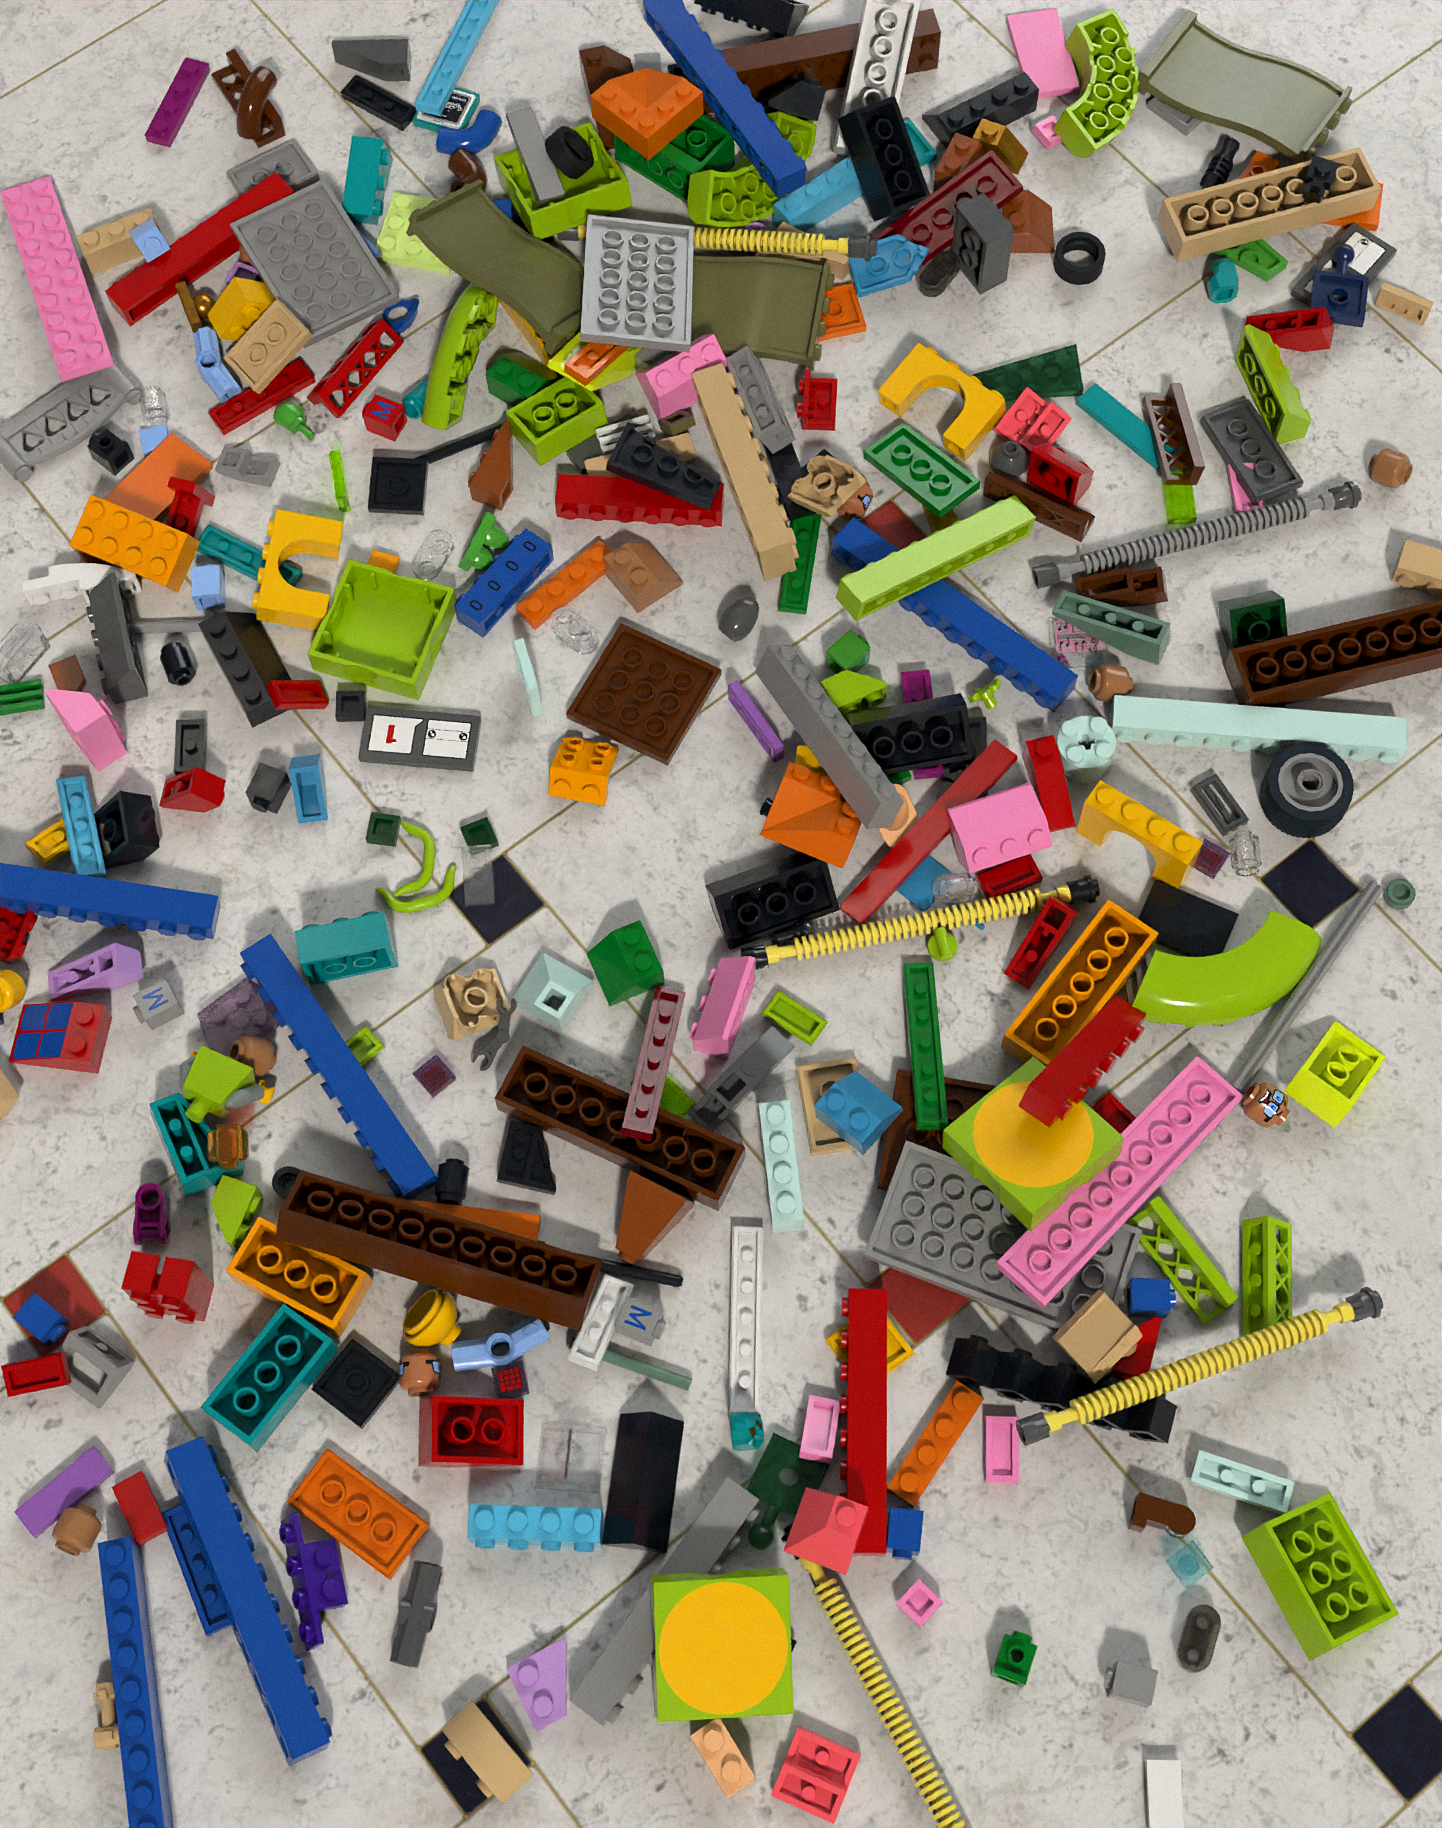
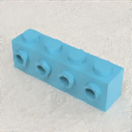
(819, 197)
(535, 1527)

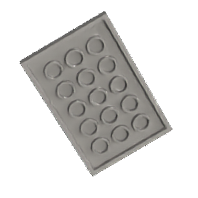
(315, 261)
(637, 284)

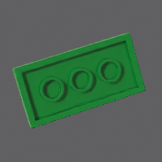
(921, 469)

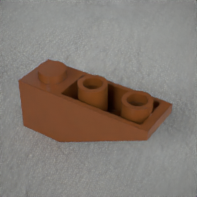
(494, 477)

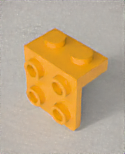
(582, 770)

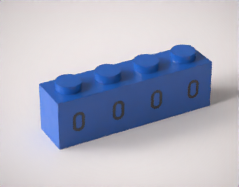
(503, 582)

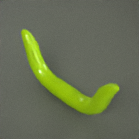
(428, 860)
(424, 902)

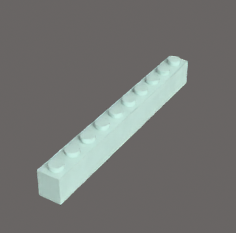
(1256, 728)

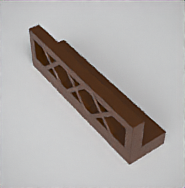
(237, 67)
(1182, 436)
(1045, 507)

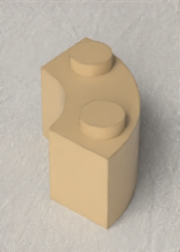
(486, 1752)

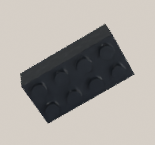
(884, 158)

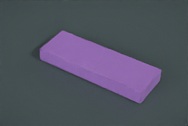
(755, 721)
(64, 1491)

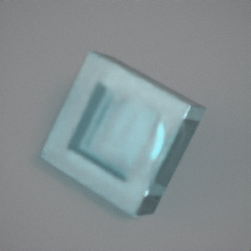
(1189, 1564)

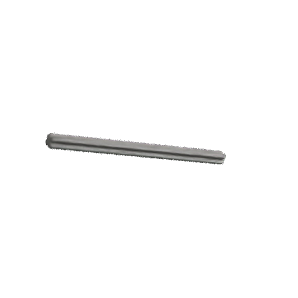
(1306, 987)

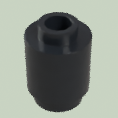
(177, 664)
(452, 1182)

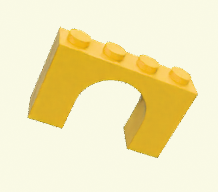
(927, 370)
(293, 535)
(1171, 846)

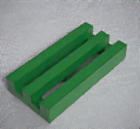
(20, 691)

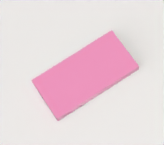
(1042, 52)

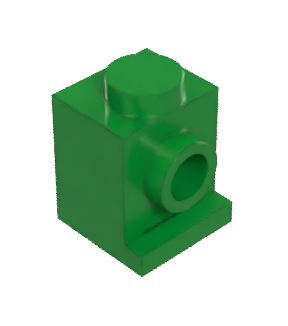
(1005, 1667)

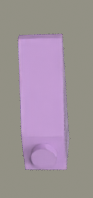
(96, 972)

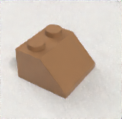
(640, 574)

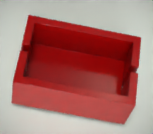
(177, 1291)

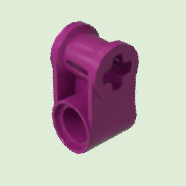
(153, 1221)

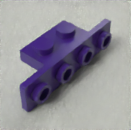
(315, 1579)

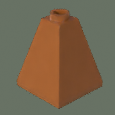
(647, 1217)

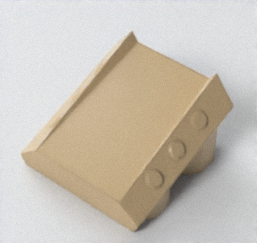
(826, 485)
(470, 1002)
(1098, 1336)

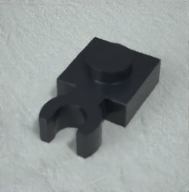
(1319, 177)

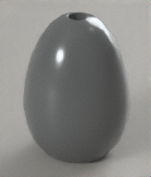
(739, 618)

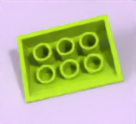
(1319, 1576)

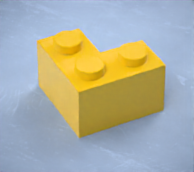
(239, 308)

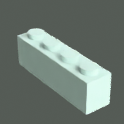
(781, 1166)

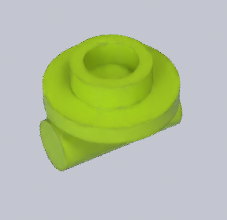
(942, 945)

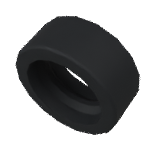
(569, 152)
(1083, 242)

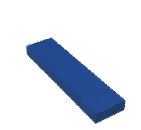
(195, 1572)

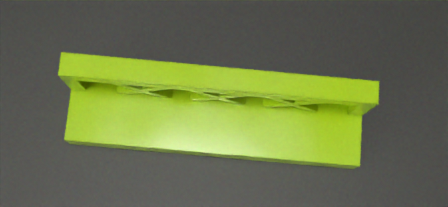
(1191, 1254)
(1260, 1274)

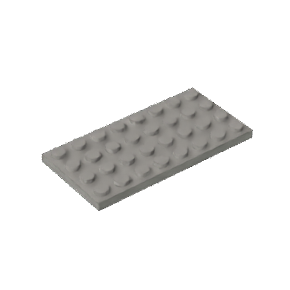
(954, 1230)

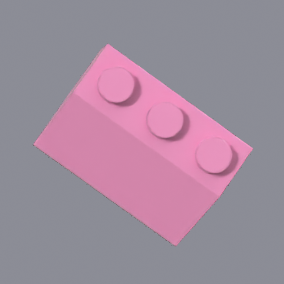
(669, 380)
(89, 725)
(999, 828)
(724, 1006)

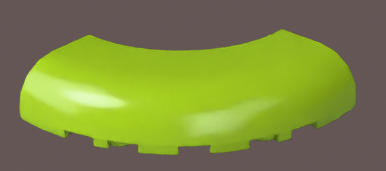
(1106, 84)
(741, 193)
(456, 354)
(1231, 983)

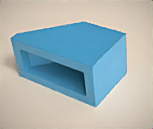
(308, 788)

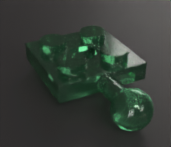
(769, 1489)

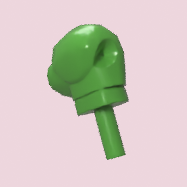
(292, 418)

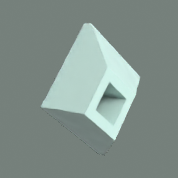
(552, 991)

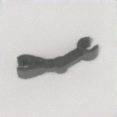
(501, 1037)

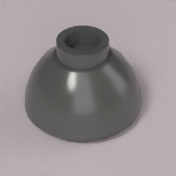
(1009, 458)

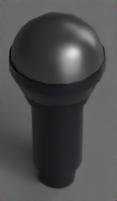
(802, 928)

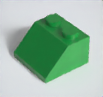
(518, 377)
(626, 964)

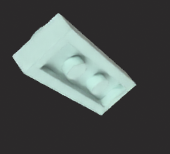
(1241, 1482)

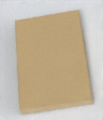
(268, 346)
(813, 1083)

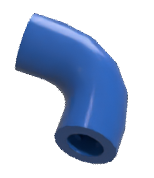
(472, 139)

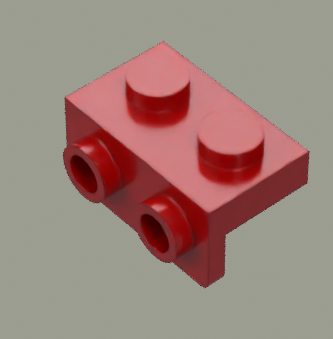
(818, 403)
(12, 932)

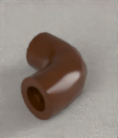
(253, 101)
(467, 169)

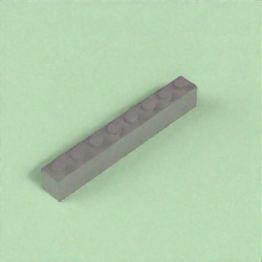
(829, 737)
(633, 1645)

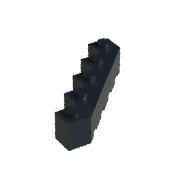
(1022, 1379)

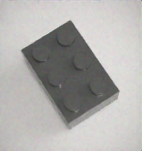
(982, 242)

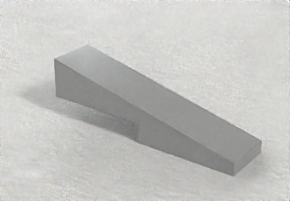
(533, 154)

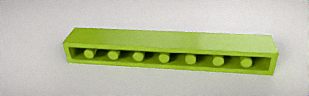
(934, 557)

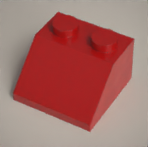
(1058, 473)

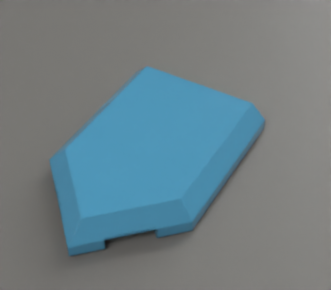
(892, 266)

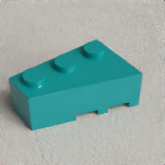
(366, 179)
(187, 1146)

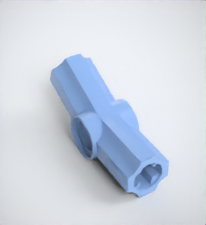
(211, 366)
(479, 1352)

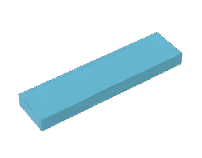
(80, 826)

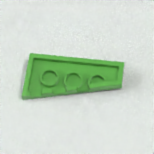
(1256, 258)

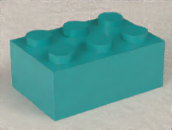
(346, 948)

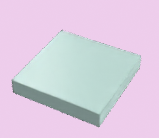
(527, 677)

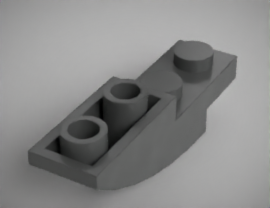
(741, 1079)

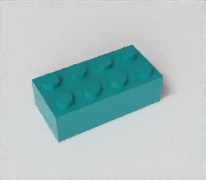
(270, 1377)

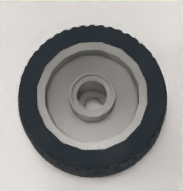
(1306, 790)

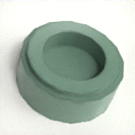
(1399, 894)

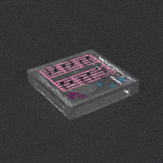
(1075, 647)

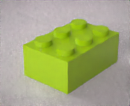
(556, 419)

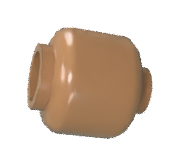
(1390, 468)
(1109, 681)
(254, 1053)
(76, 1530)

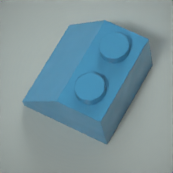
(857, 1111)

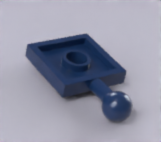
(1350, 287)

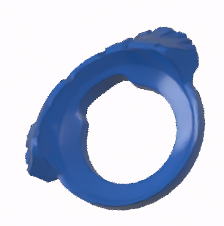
(402, 325)

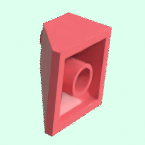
(826, 1530)

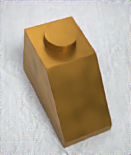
(1002, 143)

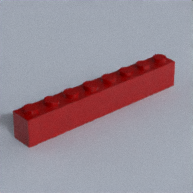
(190, 255)
(866, 1412)

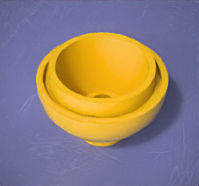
(432, 1319)

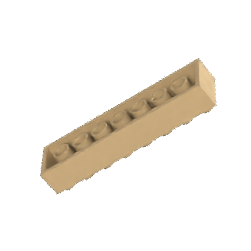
(1264, 206)
(746, 471)

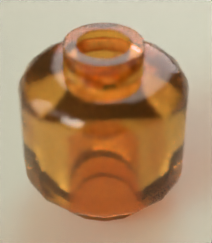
(227, 1145)

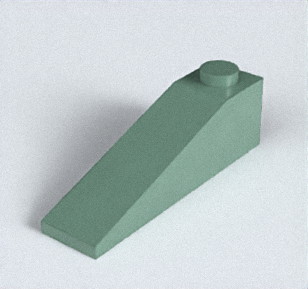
(1121, 628)

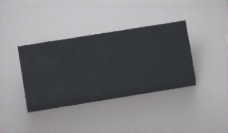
(643, 1482)

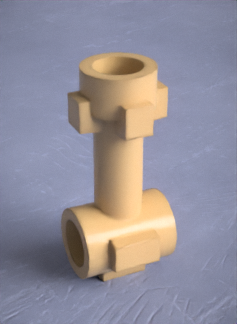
(107, 1735)

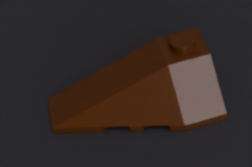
(598, 67)

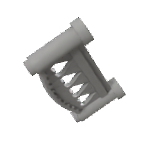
(55, 407)

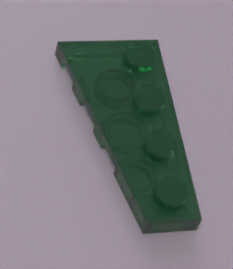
(1046, 374)

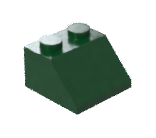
(1252, 619)

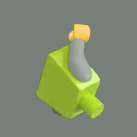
(218, 1084)

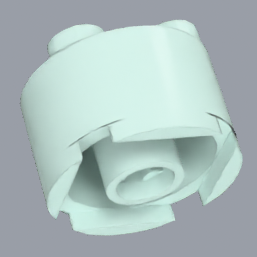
(1086, 748)

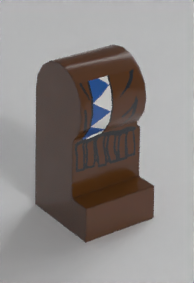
(1161, 1514)

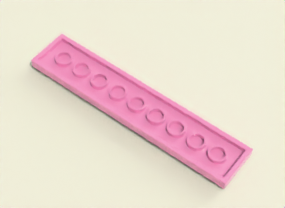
(56, 279)
(1151, 1151)

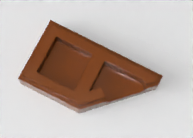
(68, 674)

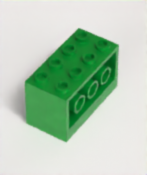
(695, 150)

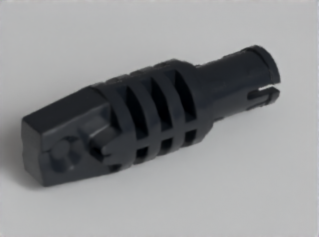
(1220, 164)

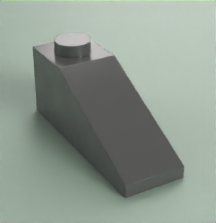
(377, 58)

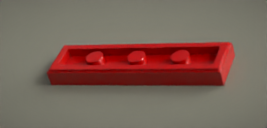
(250, 404)

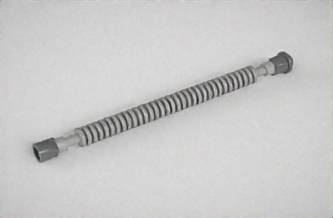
(1196, 535)

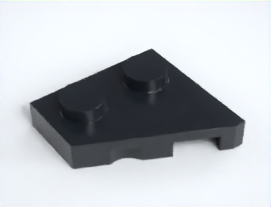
(526, 1160)

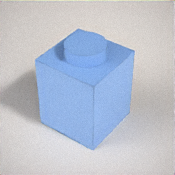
(149, 240)
(208, 587)

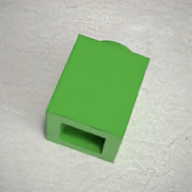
(848, 653)

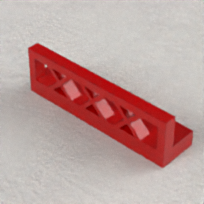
(348, 361)

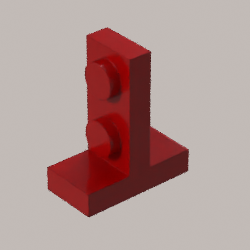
(187, 504)

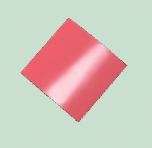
(1032, 421)
(816, 1774)

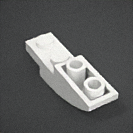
(76, 579)

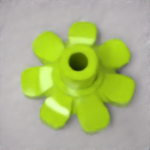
(986, 694)

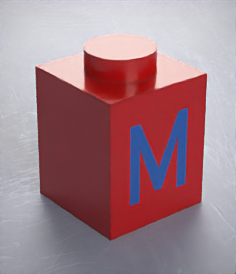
(384, 417)

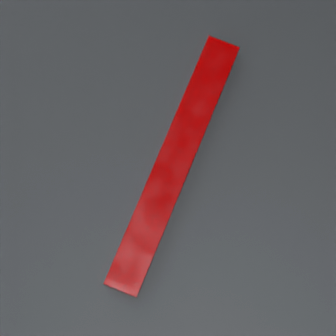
(926, 834)

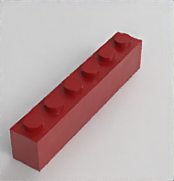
(628, 501)
(1082, 1061)

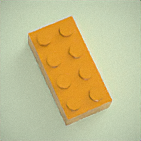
(134, 543)
(303, 1279)

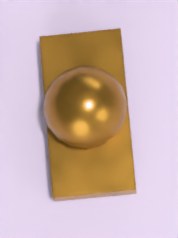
(196, 307)

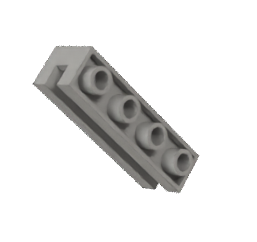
(760, 400)

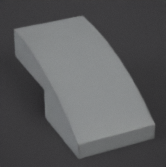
(242, 466)

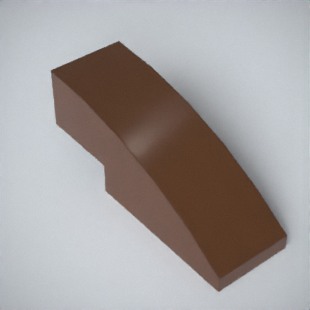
(1125, 587)

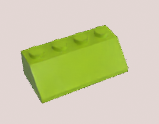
(1271, 385)

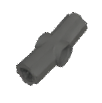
(416, 1614)

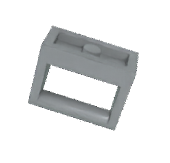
(102, 1355)

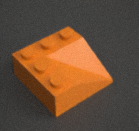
(647, 108)
(812, 816)

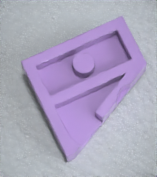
(542, 1684)

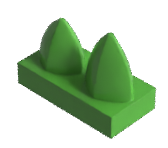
(487, 534)

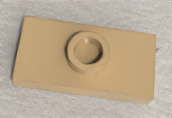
(1403, 303)

